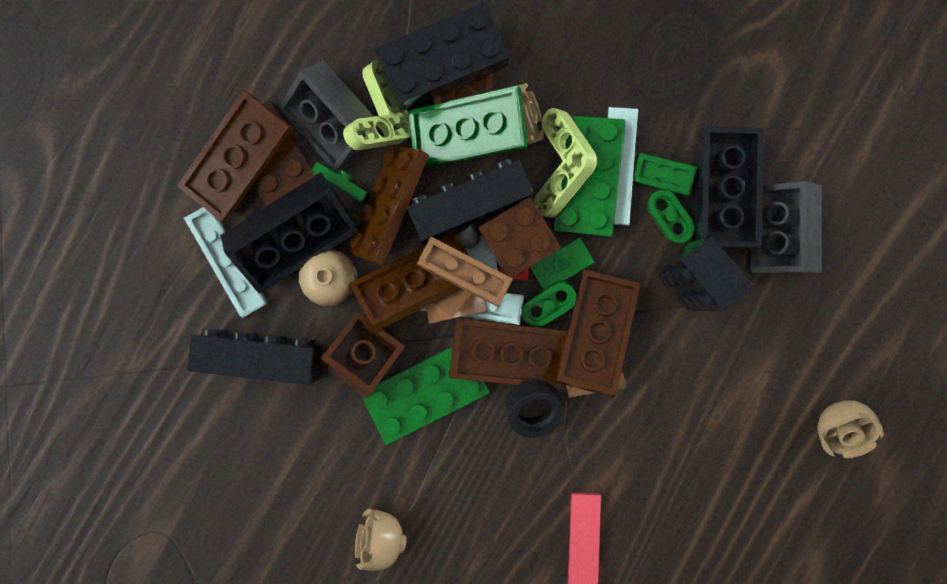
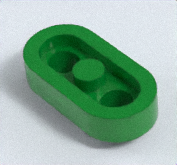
(673, 214)
(549, 304)

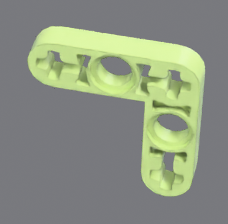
(387, 119)
(577, 163)

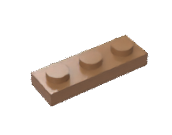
(464, 271)

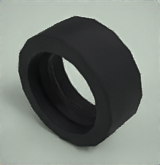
(535, 426)

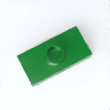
(664, 174)
(342, 182)
(562, 264)

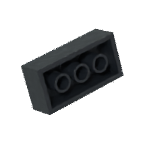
(443, 56)
(729, 186)
(470, 202)
(288, 233)
(703, 276)
(253, 357)

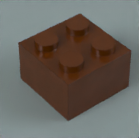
(519, 238)
(361, 355)

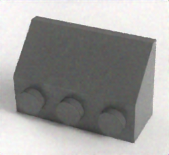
(321, 109)
(790, 229)

